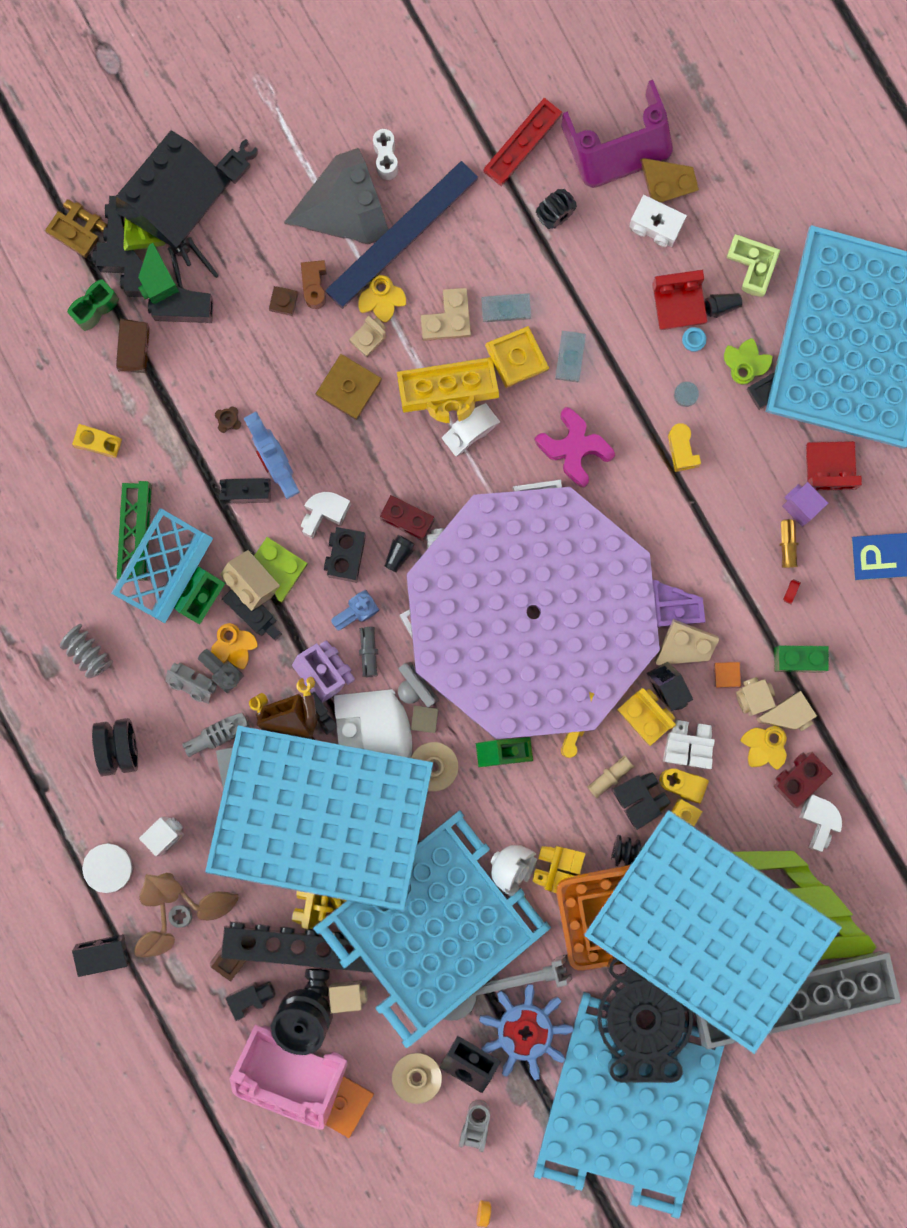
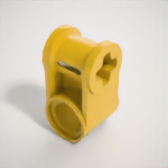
(687, 786)

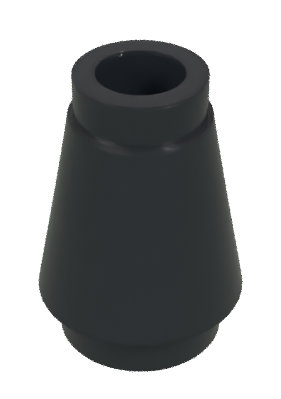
(720, 304)
(398, 553)

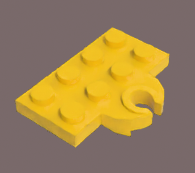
(448, 388)

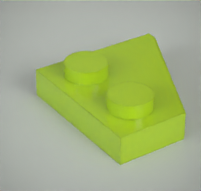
(281, 565)

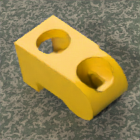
(96, 441)
(681, 449)

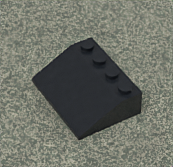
(171, 190)

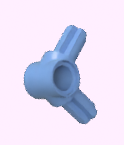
(361, 608)

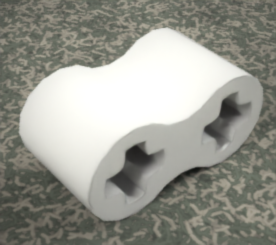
(385, 154)

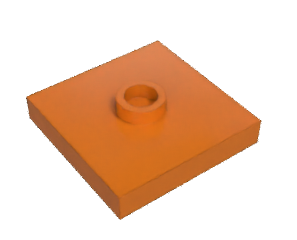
(348, 1106)

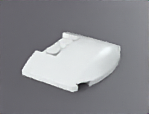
(373, 722)

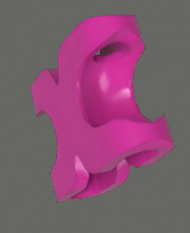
(574, 447)

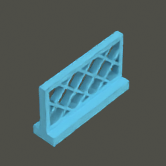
(182, 571)

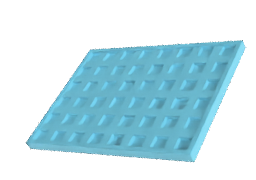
(320, 818)
(712, 931)

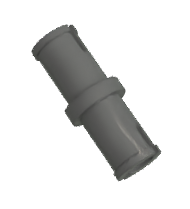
(368, 652)

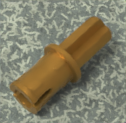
(789, 544)

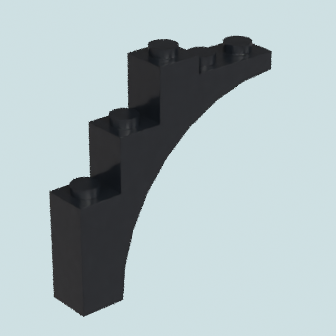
(112, 258)

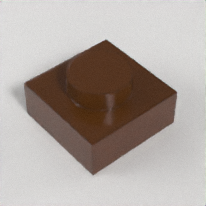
(283, 301)

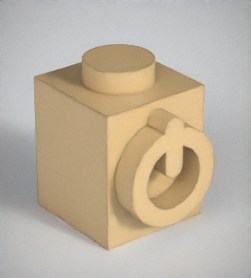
(755, 696)

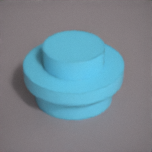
(694, 339)

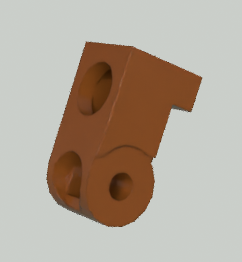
(311, 280)

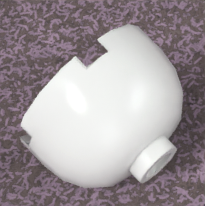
(512, 867)

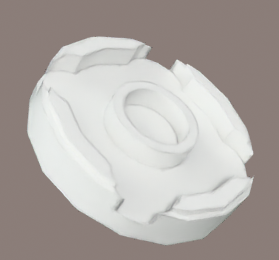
(107, 868)

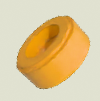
(483, 1213)

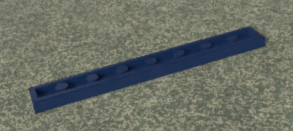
(401, 234)

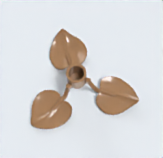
(164, 889)

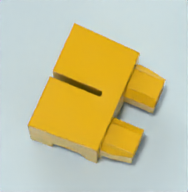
(560, 858)

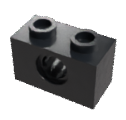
(470, 1064)

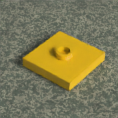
(517, 356)

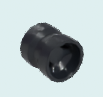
(317, 980)

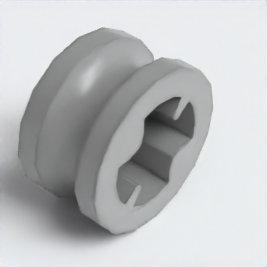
(186, 921)

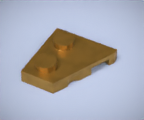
(668, 179)

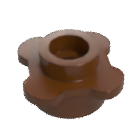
(230, 413)

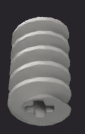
(84, 653)

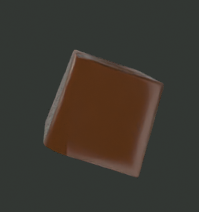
(132, 346)

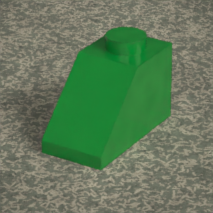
(155, 277)
(504, 752)

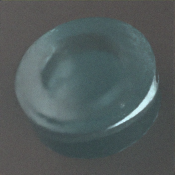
(686, 394)

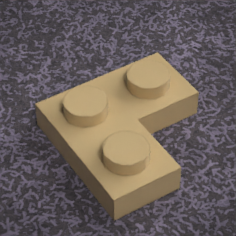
(453, 322)

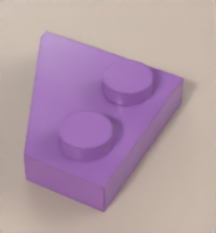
(677, 605)

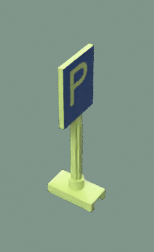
(880, 556)

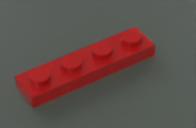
(522, 141)

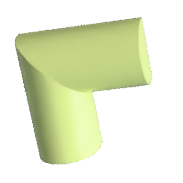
(760, 260)

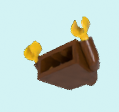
(290, 715)

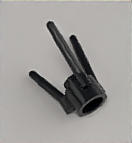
(182, 251)

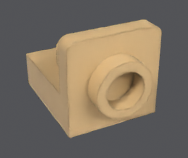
(369, 336)

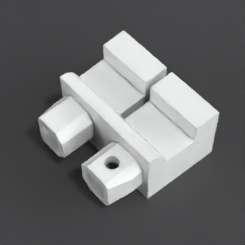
(700, 746)

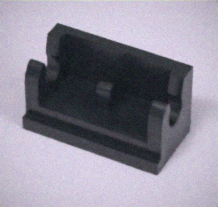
(245, 490)
(100, 955)

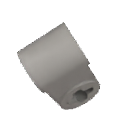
(475, 1130)

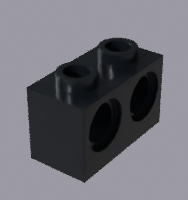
(351, 555)
(670, 686)

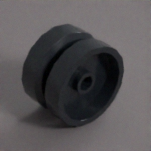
(115, 747)
(301, 1022)

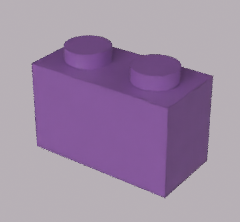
(804, 503)

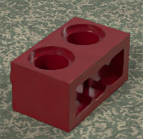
(407, 518)
(806, 784)

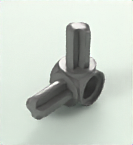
(224, 674)

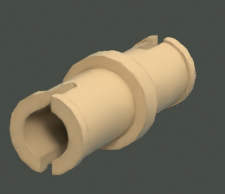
(610, 776)

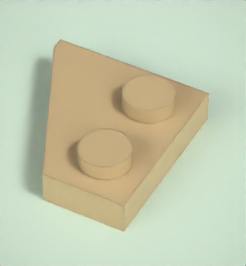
(686, 644)

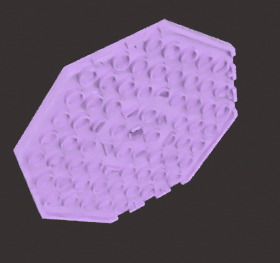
(521, 671)

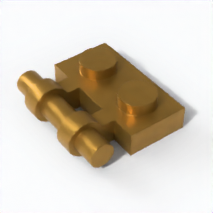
(71, 233)

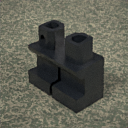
(646, 809)
(248, 996)

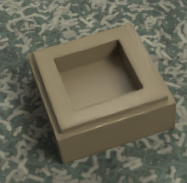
(424, 719)

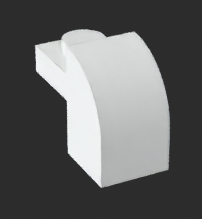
(470, 429)
(324, 505)
(825, 816)

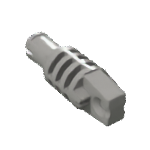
(216, 734)

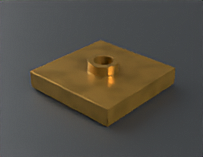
(348, 386)

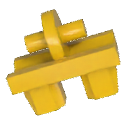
(314, 910)

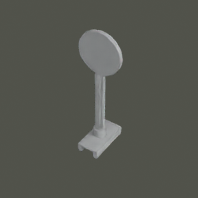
(549, 973)

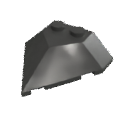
(342, 202)

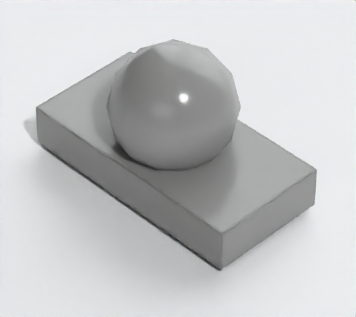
(415, 687)

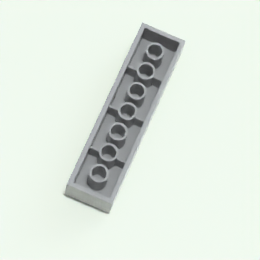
(827, 994)

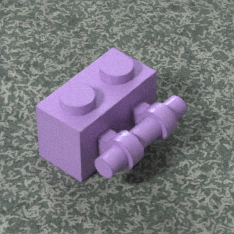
(317, 664)

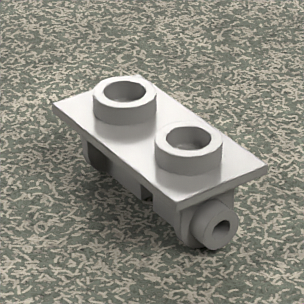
(180, 679)

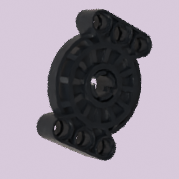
(638, 1043)

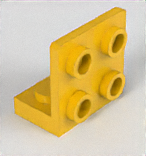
(647, 716)

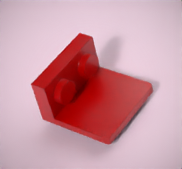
(679, 299)
(832, 466)

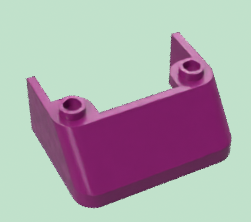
(621, 156)

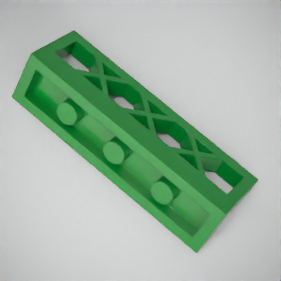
(142, 524)

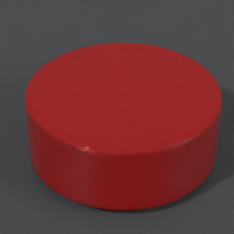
(791, 591)

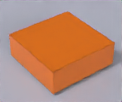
(727, 674)

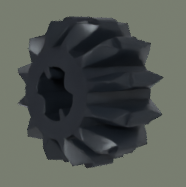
(556, 208)

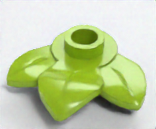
(748, 359)

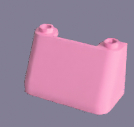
(285, 1082)

